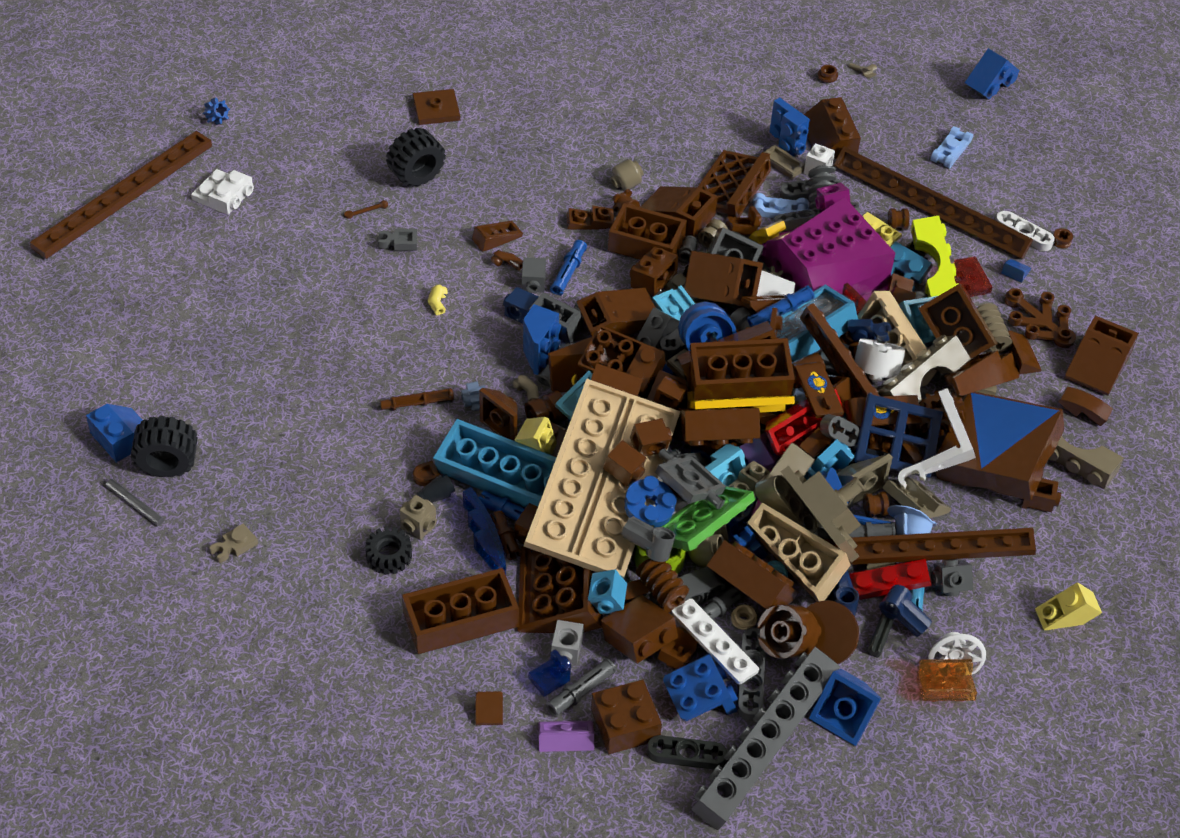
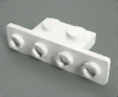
(715, 641)

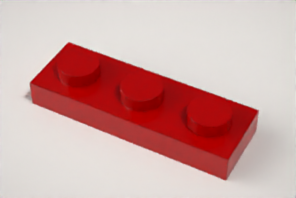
(880, 580)

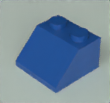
(114, 429)

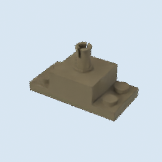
(829, 506)

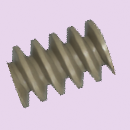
(997, 327)

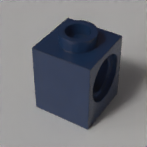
(518, 304)

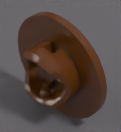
(839, 630)

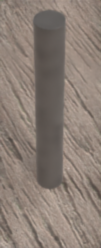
(134, 502)

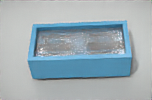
(837, 312)

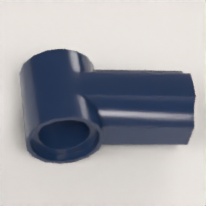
(845, 593)
(898, 605)

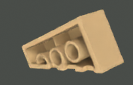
(884, 308)
(805, 555)

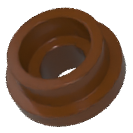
(828, 73)

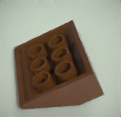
(553, 592)

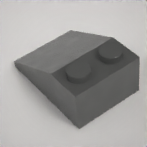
(734, 245)

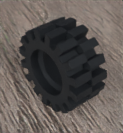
(393, 561)

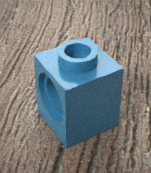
(607, 591)

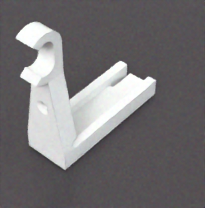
(949, 457)

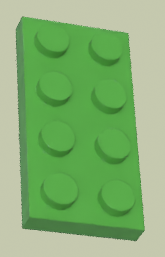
(702, 518)

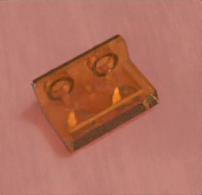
(946, 680)

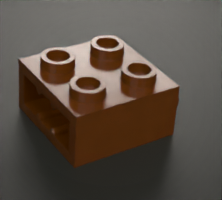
(639, 629)

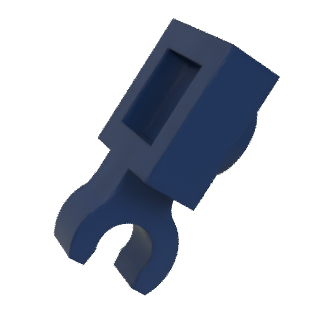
(866, 329)

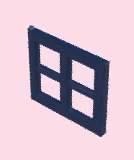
(898, 433)

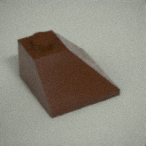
(498, 412)

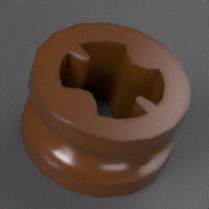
(1060, 242)

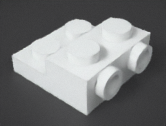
(223, 190)

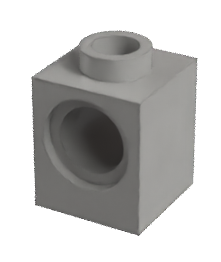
(571, 634)

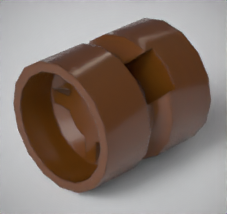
(545, 408)

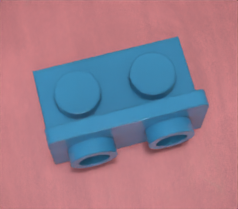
(835, 456)

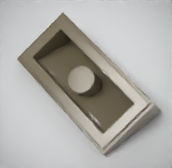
(795, 458)

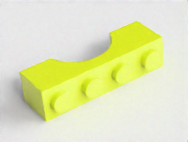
(929, 237)

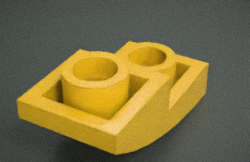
(768, 232)

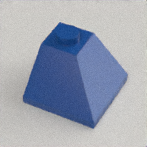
(845, 706)

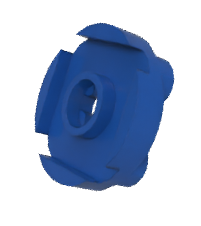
(658, 492)

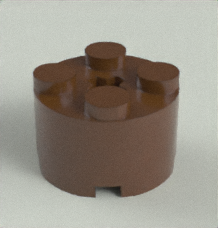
(788, 631)

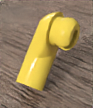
(437, 292)

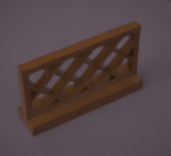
(745, 187)

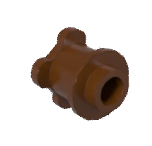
(624, 197)

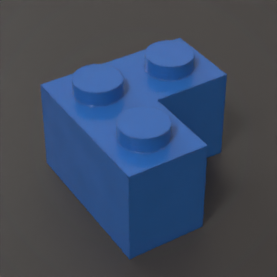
(990, 73)

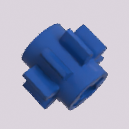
(211, 108)

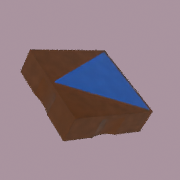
(1009, 444)

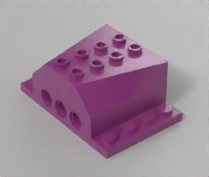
(832, 251)

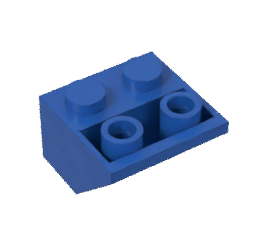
(540, 336)

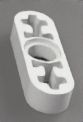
(1040, 234)

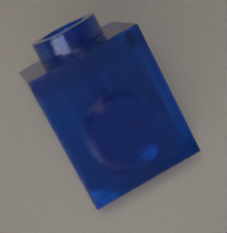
(551, 674)

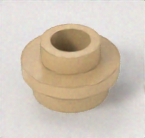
(744, 611)

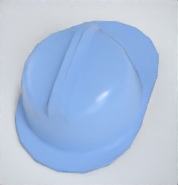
(910, 520)

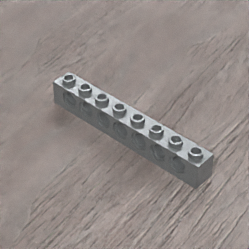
(717, 809)

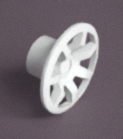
(954, 647)

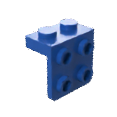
(699, 689)

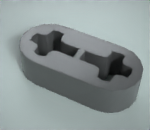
(841, 426)

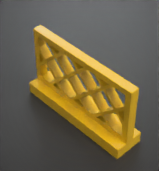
(765, 404)

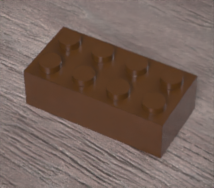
(460, 610)

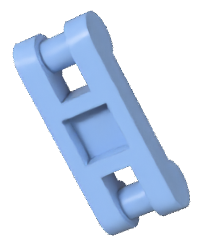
(951, 148)
(777, 205)

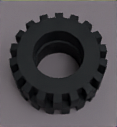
(415, 157)
(164, 446)

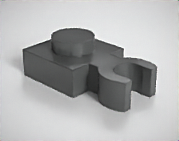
(401, 239)

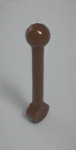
(349, 214)

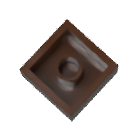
(625, 716)

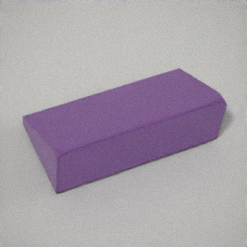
(566, 736)

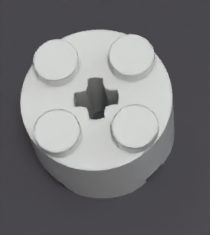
(879, 359)

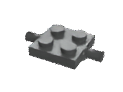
(690, 479)

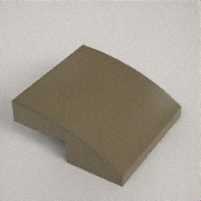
(917, 496)

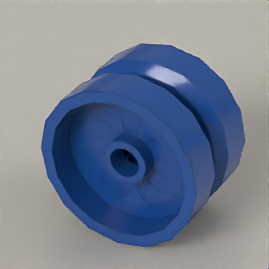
(704, 324)

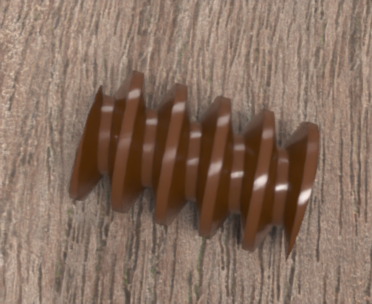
(663, 583)

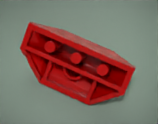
(793, 426)

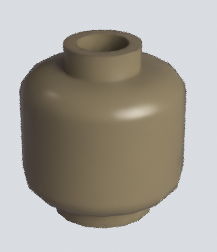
(627, 174)

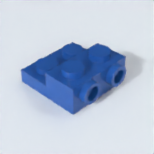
(789, 127)

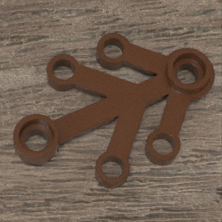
(1060, 335)

